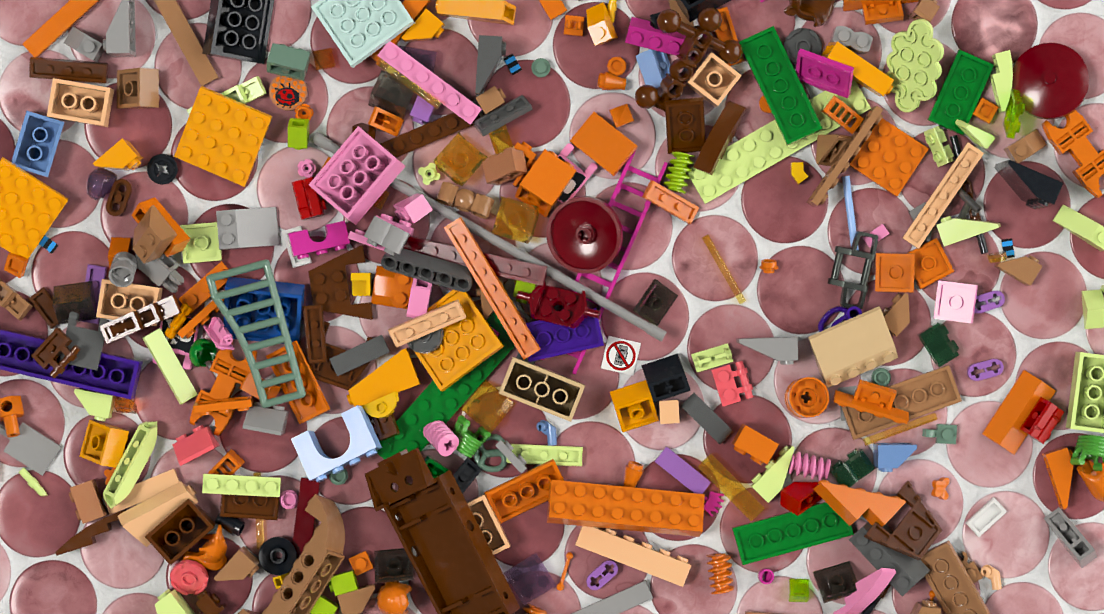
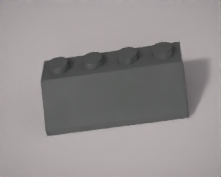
(908, 570)

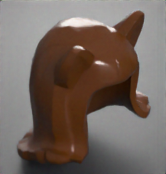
(811, 10)

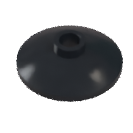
(268, 556)

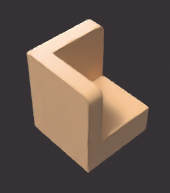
(669, 411)

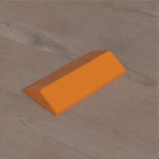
(314, 401)
(1013, 411)
(523, 491)

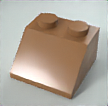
(138, 88)
(152, 236)
(239, 566)

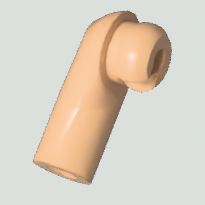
(993, 574)

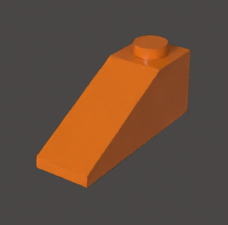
(1060, 473)

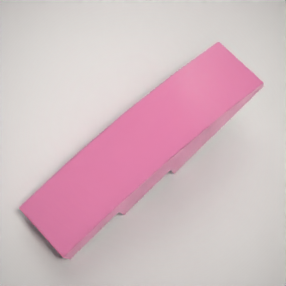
(867, 591)

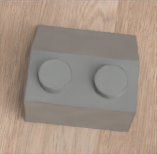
(266, 419)

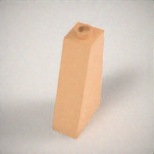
(151, 512)

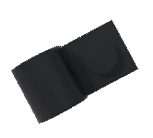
(466, 474)

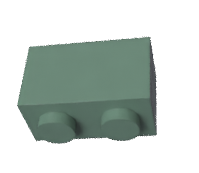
(288, 61)

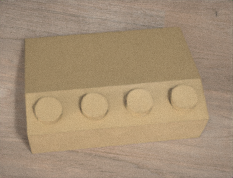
(853, 347)

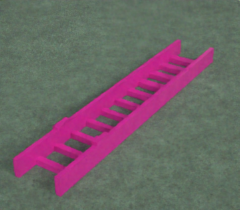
(579, 355)

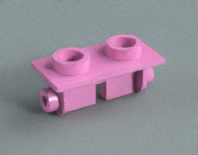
(219, 334)

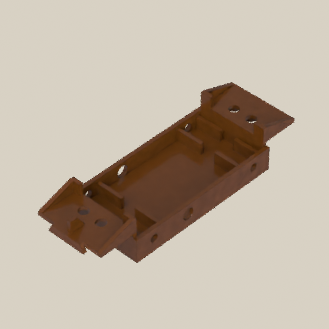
(447, 540)

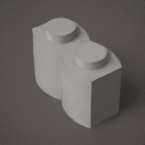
(856, 41)
(386, 235)

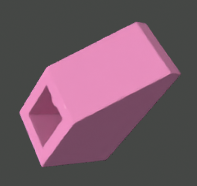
(412, 208)
(419, 298)

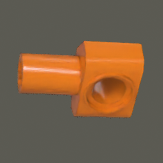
(10, 417)

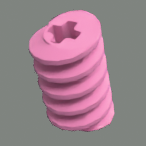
(441, 437)
(809, 466)

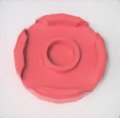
(189, 577)

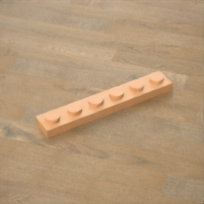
(942, 195)

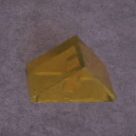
(500, 139)

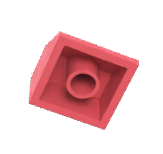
(195, 444)

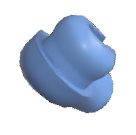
(549, 430)

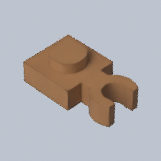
(971, 568)

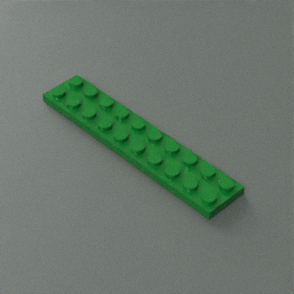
(440, 405)

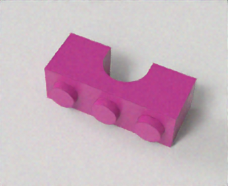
(644, 35)
(302, 245)

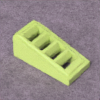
(977, 135)

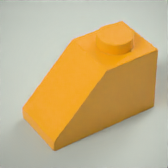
(600, 24)
(424, 28)

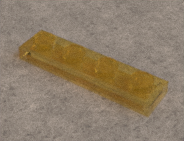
(731, 487)

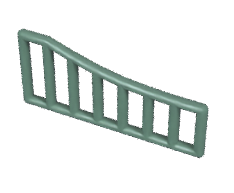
(239, 331)

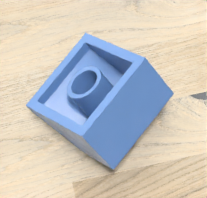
(891, 455)

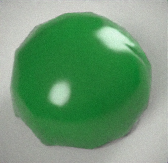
(202, 351)

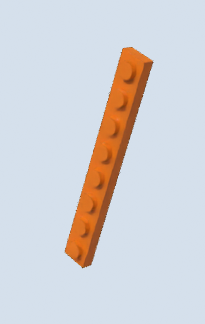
(492, 288)

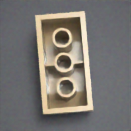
(542, 389)

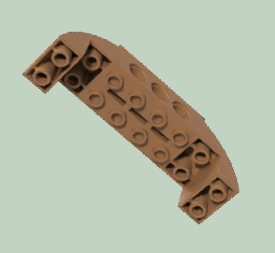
(315, 565)

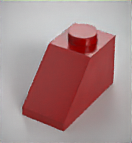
(799, 496)

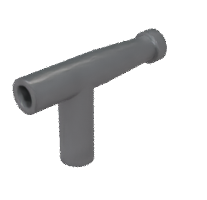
(969, 204)

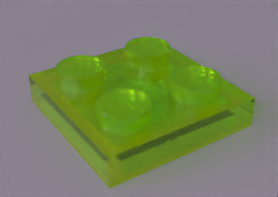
(1014, 110)

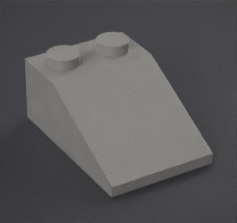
(120, 35)
(247, 228)
(778, 348)

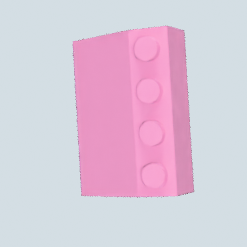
(356, 175)

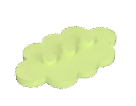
(914, 65)

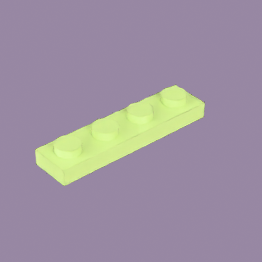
(241, 485)

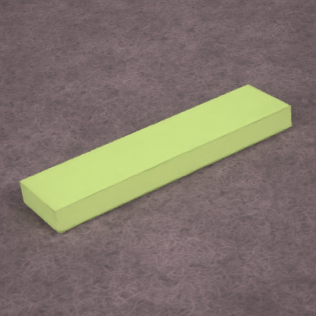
(170, 366)
(543, 453)

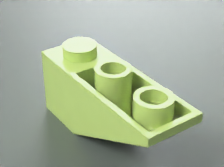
(772, 479)

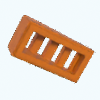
(847, 109)
(230, 459)

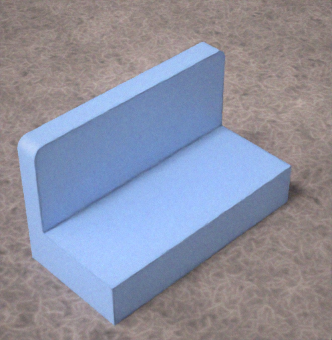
(653, 66)

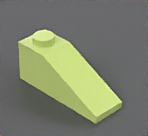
(1081, 226)
(961, 228)

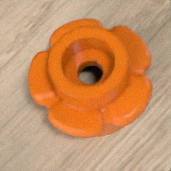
(304, 107)
(768, 265)

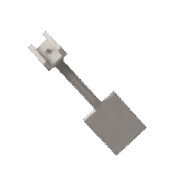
(31, 448)

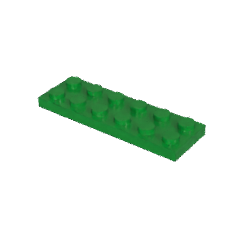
(780, 86)
(789, 533)

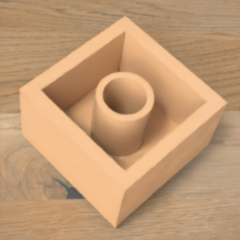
(713, 79)

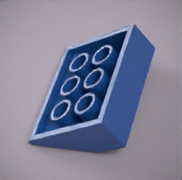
(291, 299)

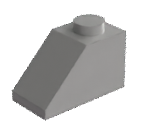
(84, 44)

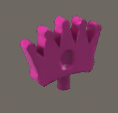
(711, 502)

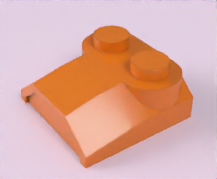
(391, 289)

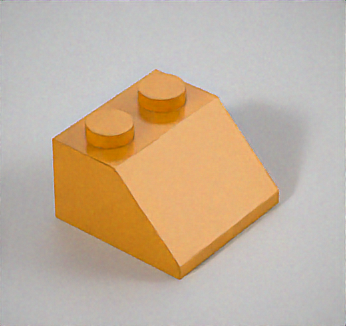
(120, 157)
(634, 406)
(104, 444)

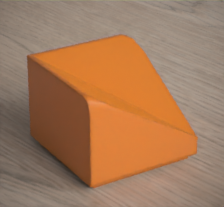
(621, 115)

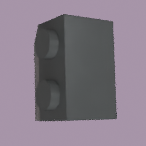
(489, 57)

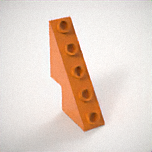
(853, 503)

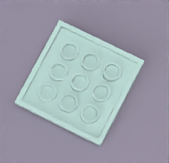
(362, 25)

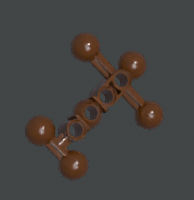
(670, 22)

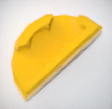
(383, 406)

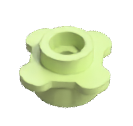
(424, 173)

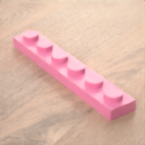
(429, 82)

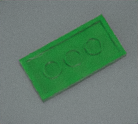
(960, 91)

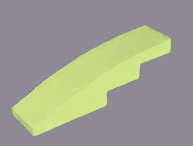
(244, 92)

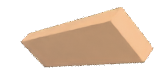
(427, 323)
(146, 490)

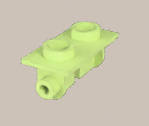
(941, 154)
(712, 357)

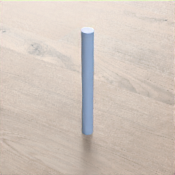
(849, 208)

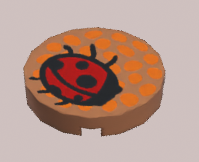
(287, 92)

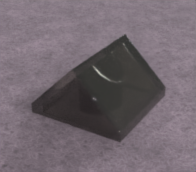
(391, 95)
(74, 298)
(655, 302)
(393, 566)
(835, 582)

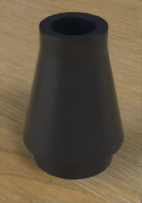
(231, 524)

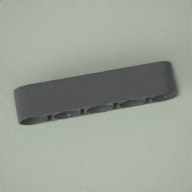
(429, 269)

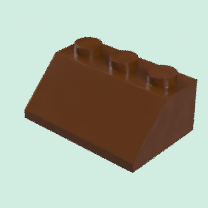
(180, 531)

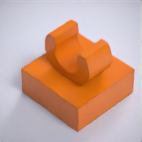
(574, 25)

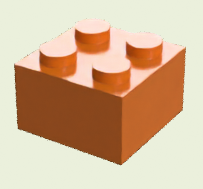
(755, 444)

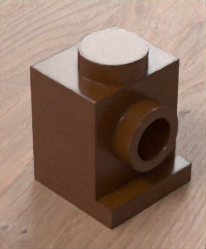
(209, 603)

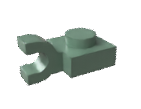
(944, 433)

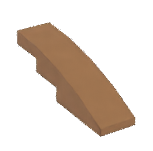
(13, 301)

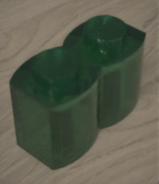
(938, 344)
(852, 468)

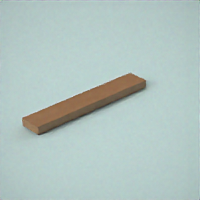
(187, 41)

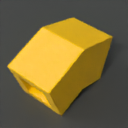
(797, 172)
(278, 580)

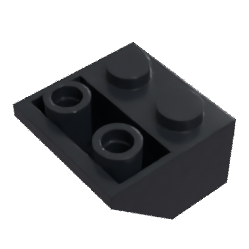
(665, 377)

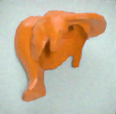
(212, 552)

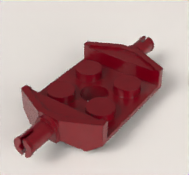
(546, 297)

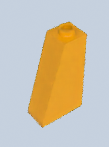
(480, 10)
(864, 72)
(390, 377)

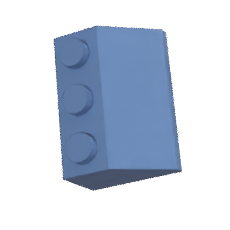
(37, 143)

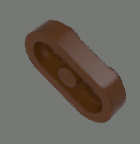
(119, 197)

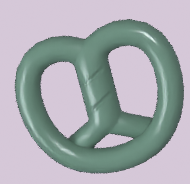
(490, 453)

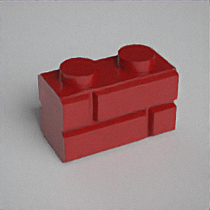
(308, 200)
(1042, 420)

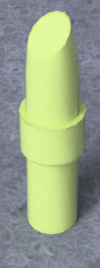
(32, 482)

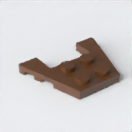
(331, 286)
(326, 373)
(913, 533)

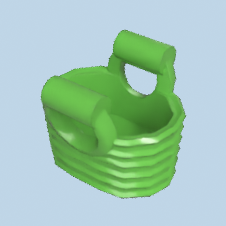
(468, 440)
(1088, 448)

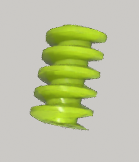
(678, 172)

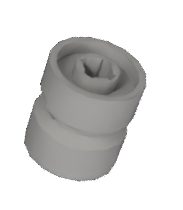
(123, 269)

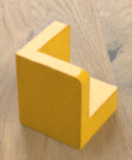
(361, 284)

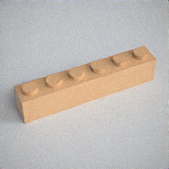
(634, 554)

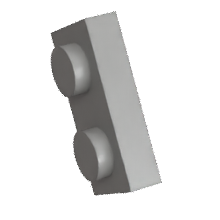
(518, 461)

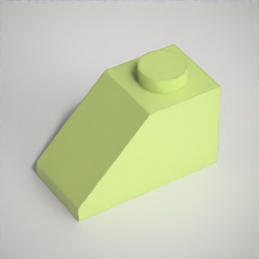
(96, 403)

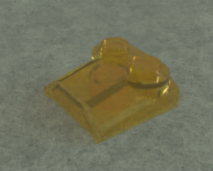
(459, 160)
(516, 220)
(488, 406)

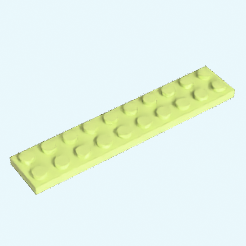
(768, 147)

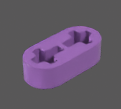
(989, 306)
(983, 365)
(599, 571)

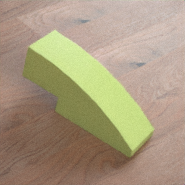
(1002, 79)

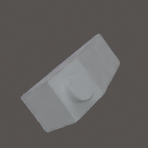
(1070, 537)

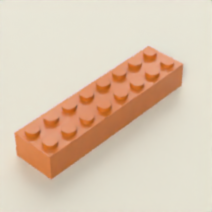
(625, 508)

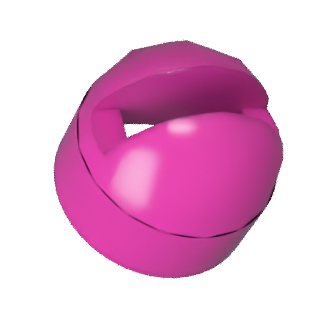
(769, 576)

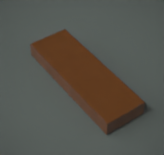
(315, 334)

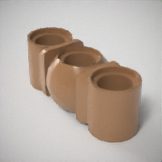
(465, 200)

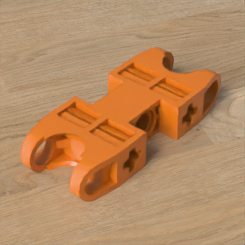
(1080, 149)
(223, 386)

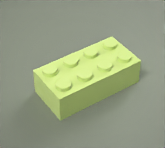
(1087, 393)

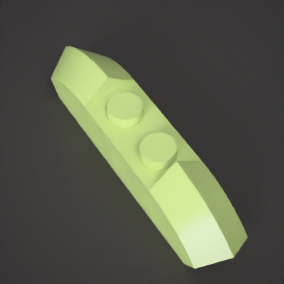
(131, 464)

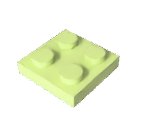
(202, 244)

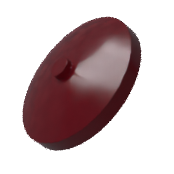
(1051, 80)
(584, 234)

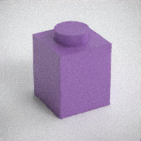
(421, 111)

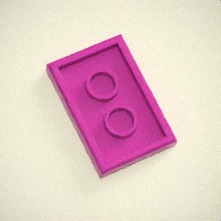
(824, 73)

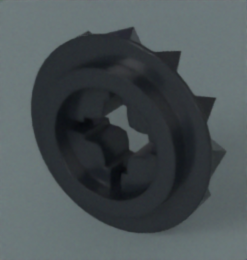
(153, 170)

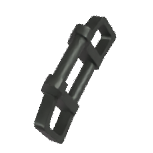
(869, 257)

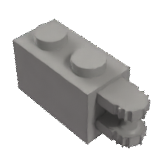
(162, 272)

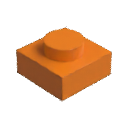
(985, 110)
(16, 265)
(361, 563)

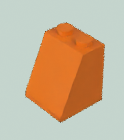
(545, 182)

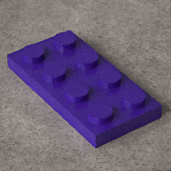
(561, 340)

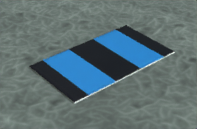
(512, 64)
(48, 244)
(1007, 246)

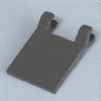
(89, 342)

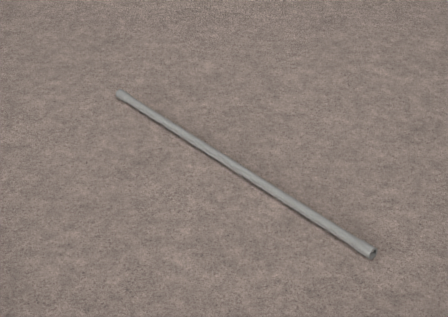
(649, 328)

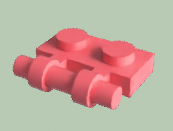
(726, 384)

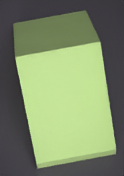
(1093, 309)

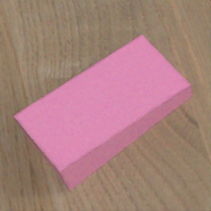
(880, 231)

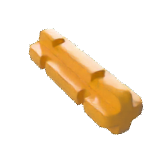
(178, 321)

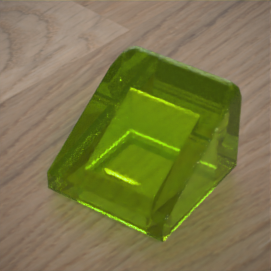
(798, 590)

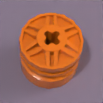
(817, 395)

